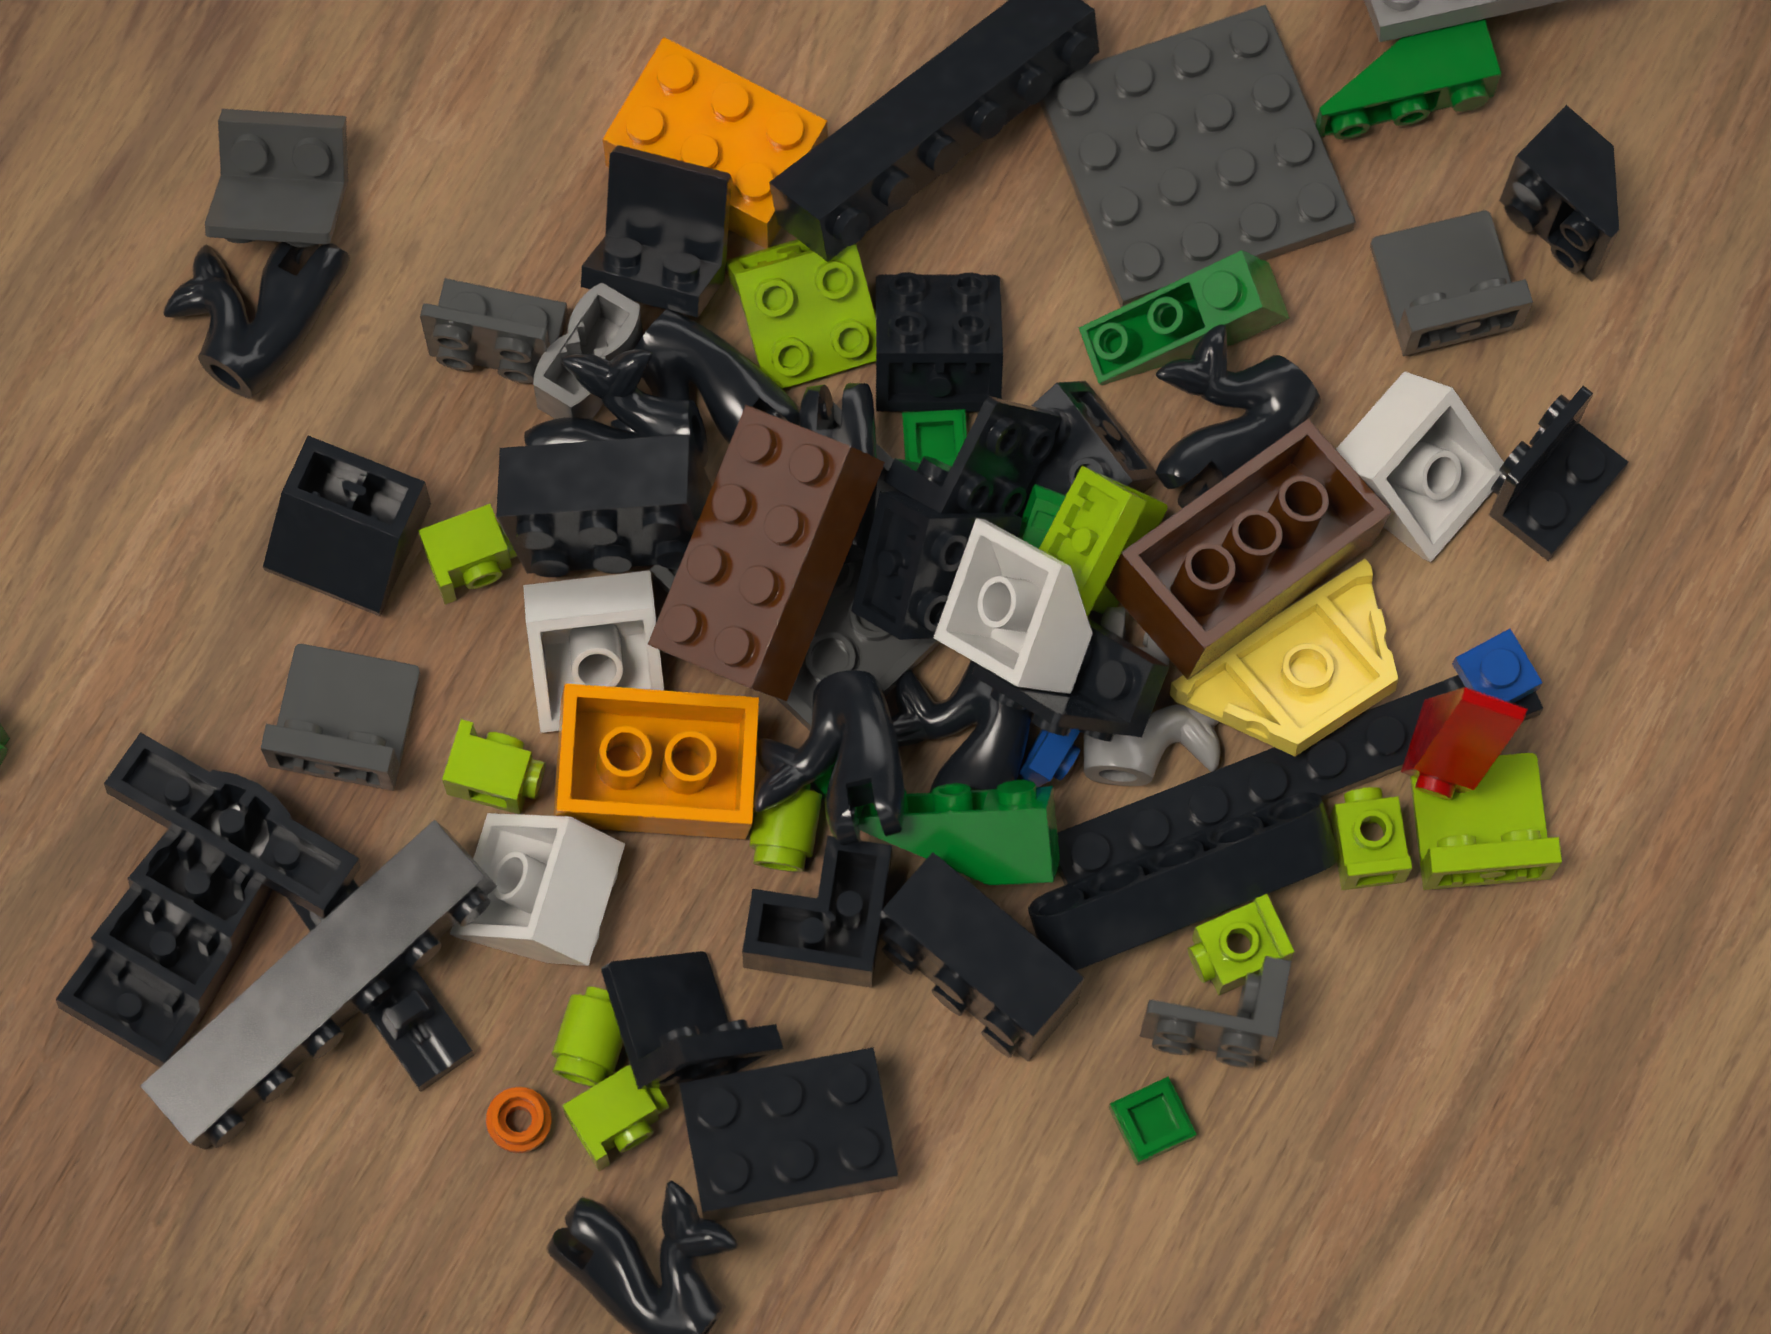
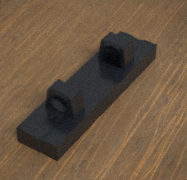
(411, 1020)

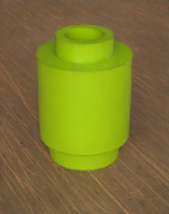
(786, 832)
(587, 1039)

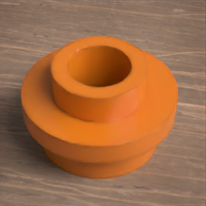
(513, 1100)

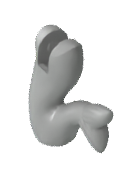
(1135, 759)

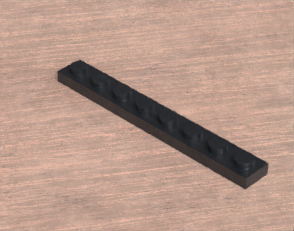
(1345, 759)

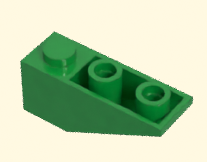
(1414, 78)
(1173, 319)
(983, 834)

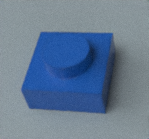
(1498, 669)
(1049, 757)

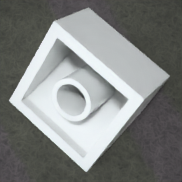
(1423, 461)
(1016, 612)
(590, 636)
(549, 887)

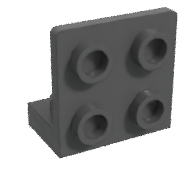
(279, 177)
(1448, 283)
(491, 329)
(343, 717)
(1236, 1038)

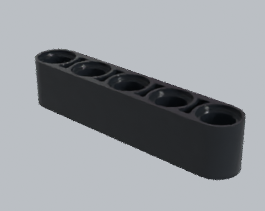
(1186, 881)

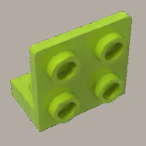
(805, 311)
(1095, 527)
(1488, 832)

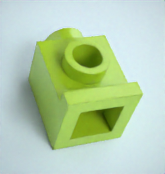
(467, 551)
(492, 770)
(1364, 861)
(1228, 969)
(614, 1115)

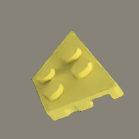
(1301, 668)

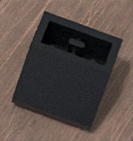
(1566, 192)
(345, 525)

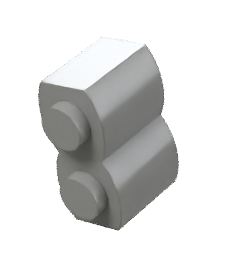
(600, 325)

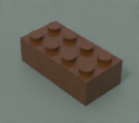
(1247, 548)
(766, 553)

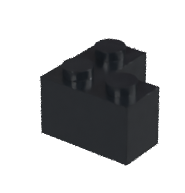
(829, 934)

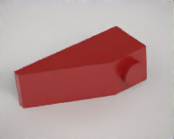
(1459, 740)

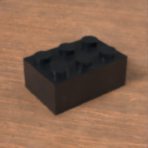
(601, 503)
(978, 959)
(789, 1135)

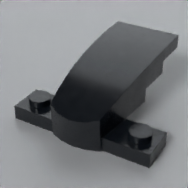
(193, 897)

